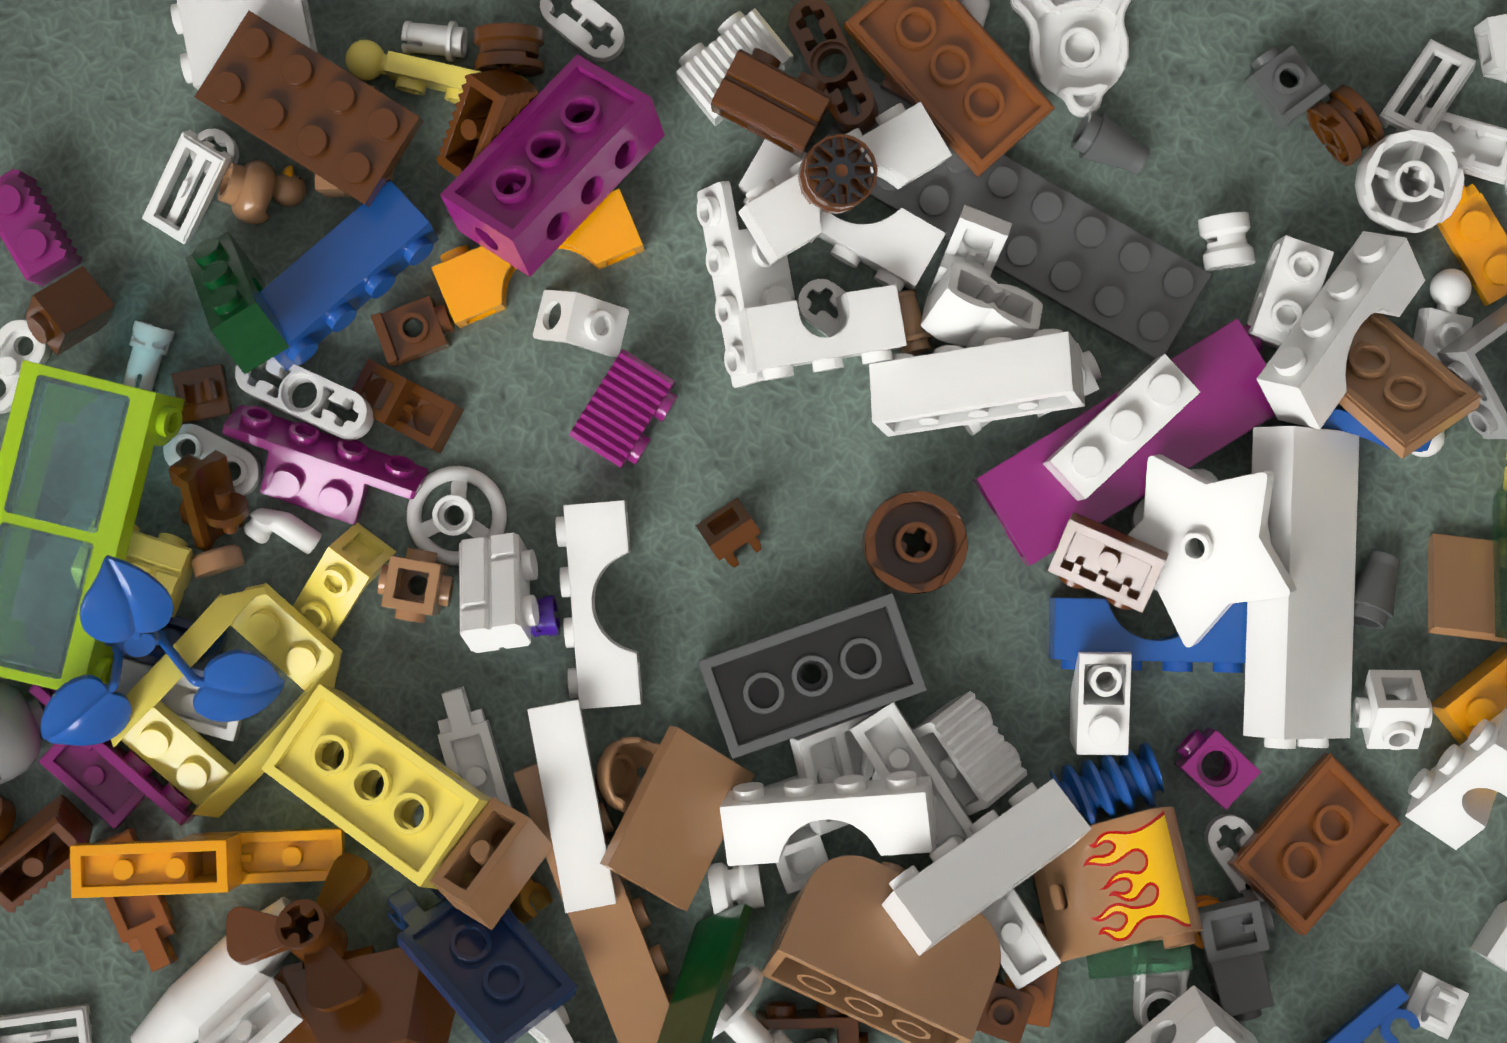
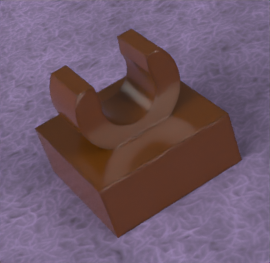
(204, 393)
(729, 530)

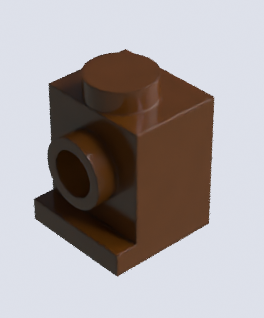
(403, 349)

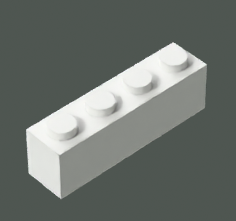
(977, 383)
(984, 866)

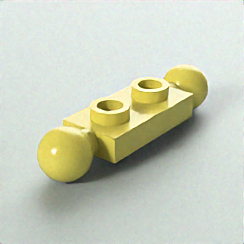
(412, 74)

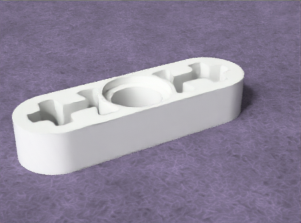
(297, 375)

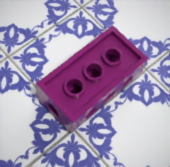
(553, 164)

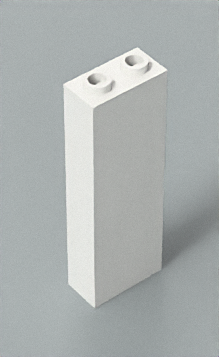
(1304, 642)

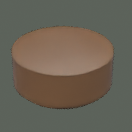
(217, 561)

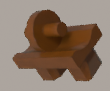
(208, 498)

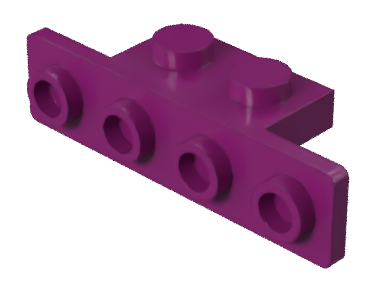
(320, 468)
(110, 778)

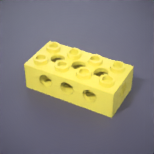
(347, 796)

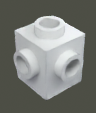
(1393, 709)

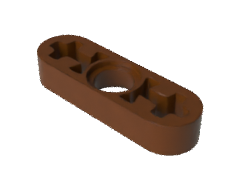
(830, 46)

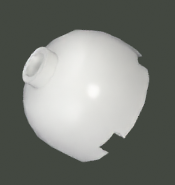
(1409, 181)

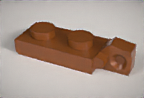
(143, 920)

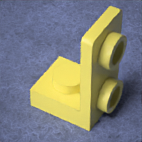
(341, 578)

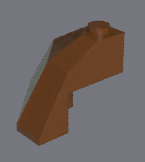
(396, 1007)

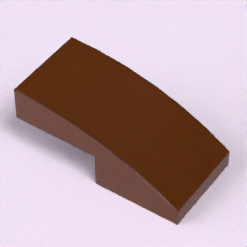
(407, 406)

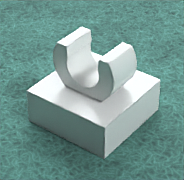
(1435, 1003)

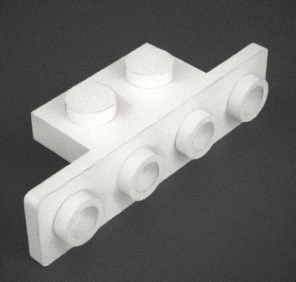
(738, 274)

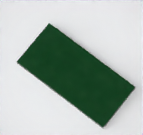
(705, 977)

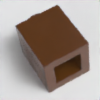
(68, 311)

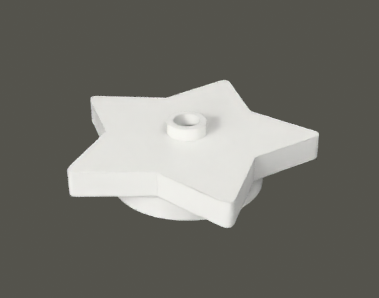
(1232, 525)

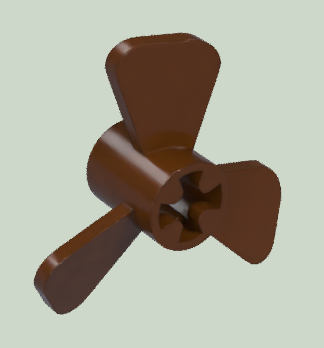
(259, 935)

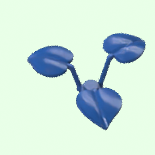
(129, 610)

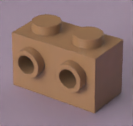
(492, 863)

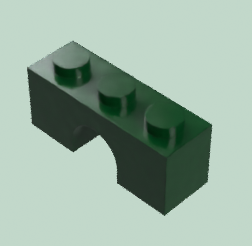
(232, 302)

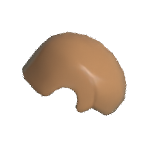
(618, 768)

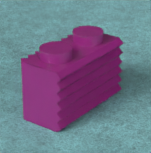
(32, 230)
(624, 410)

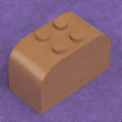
(855, 959)

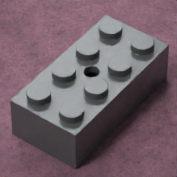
(862, 667)

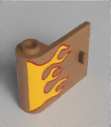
(1120, 888)

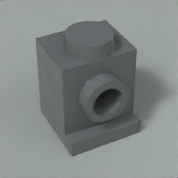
(1281, 102)

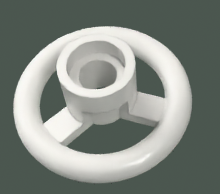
(460, 478)

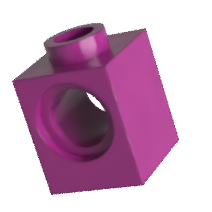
(1236, 772)

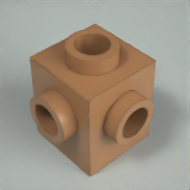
(396, 590)

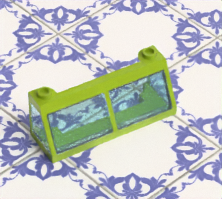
(67, 501)

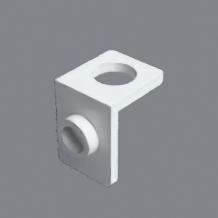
(582, 322)

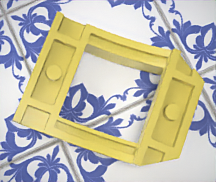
(177, 748)

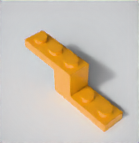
(203, 862)

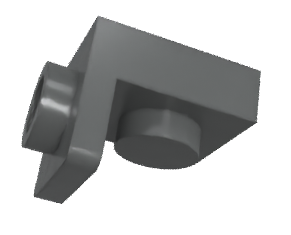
(1235, 927)

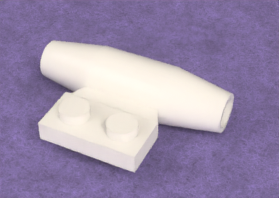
(224, 1001)

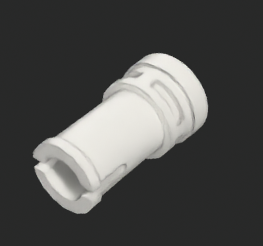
(147, 351)

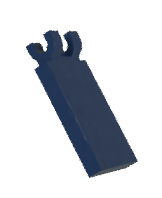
(490, 977)

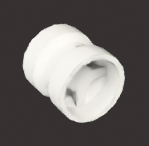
(1226, 241)
(735, 885)

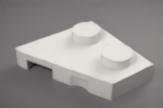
(830, 755)

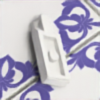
(470, 746)

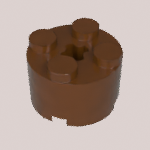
(941, 531)

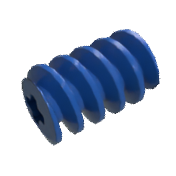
(1112, 783)

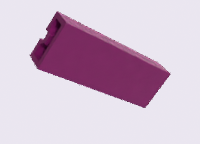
(1230, 403)

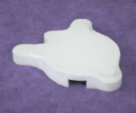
(1076, 47)

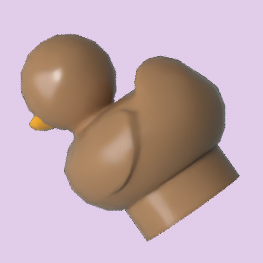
(252, 187)

